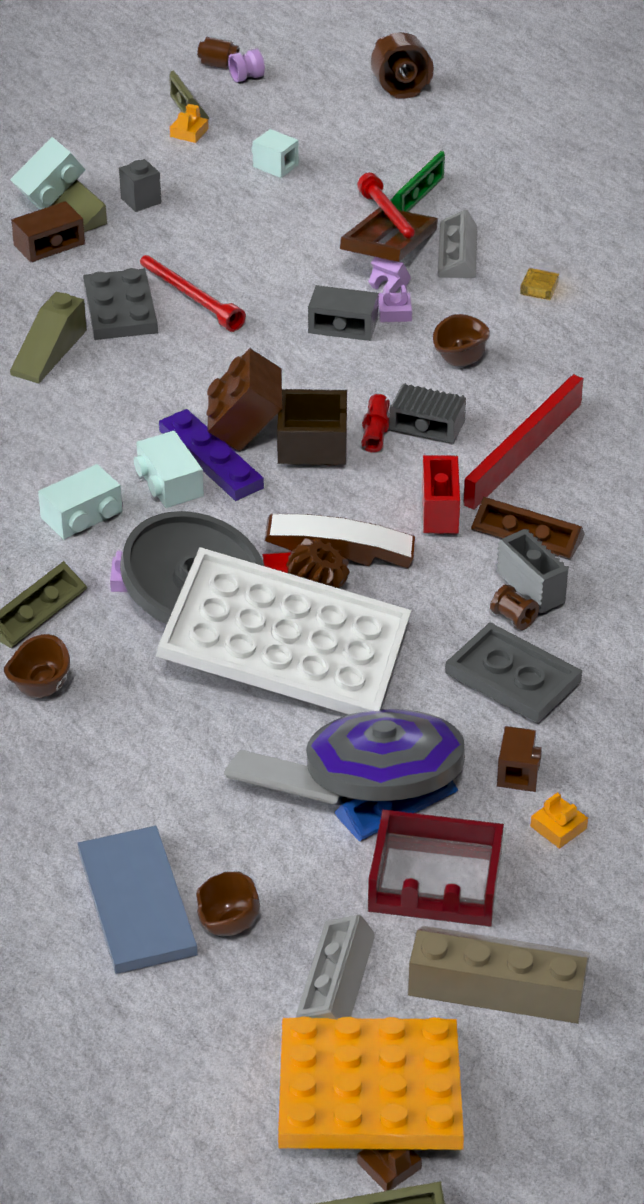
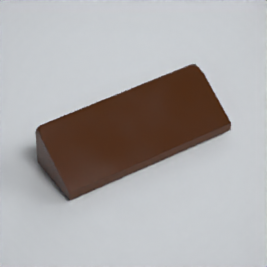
(503, 519)

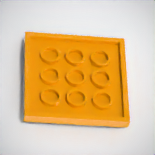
(370, 1084)

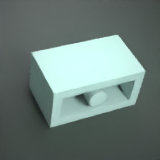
(48, 174)
(169, 469)
(80, 501)

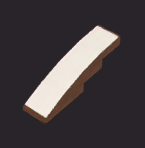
(354, 538)

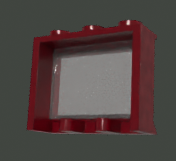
(435, 868)

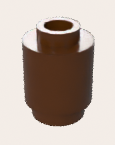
(216, 52)

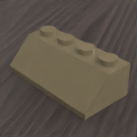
(498, 974)

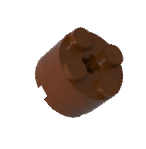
(401, 64)

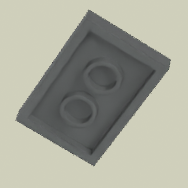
(120, 304)
(513, 672)

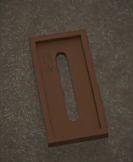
(377, 225)

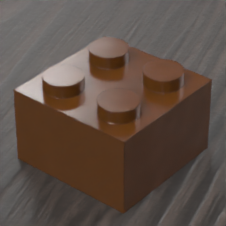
(244, 399)

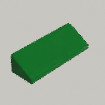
(420, 184)

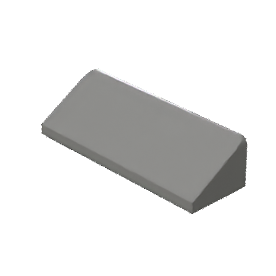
(457, 246)
(279, 775)
(337, 969)

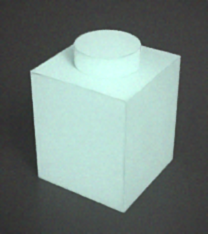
(275, 153)

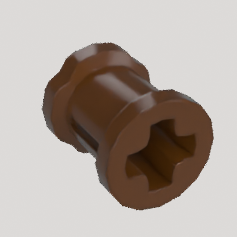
(514, 607)

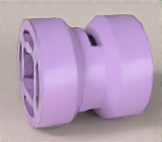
(246, 65)

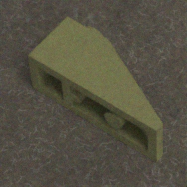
(51, 336)

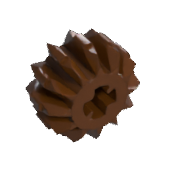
(318, 563)

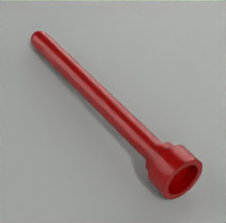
(372, 188)
(228, 315)

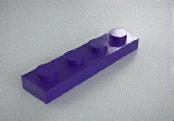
(214, 455)

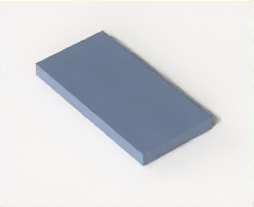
(137, 899)

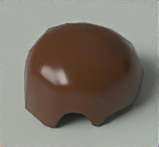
(227, 903)

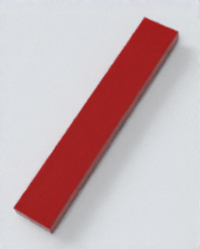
(522, 441)

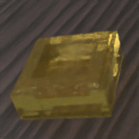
(539, 283)

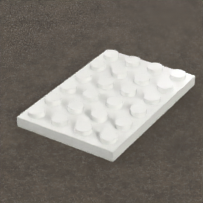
(284, 633)

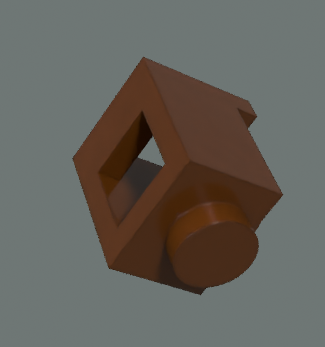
(519, 759)

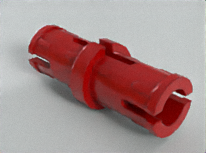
(375, 423)

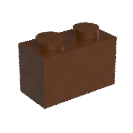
(48, 231)

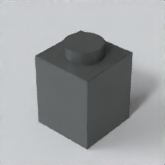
(140, 185)

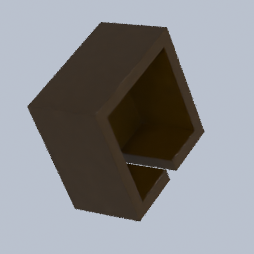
(312, 427)

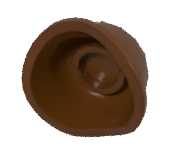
(461, 339)
(39, 666)

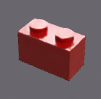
(440, 494)

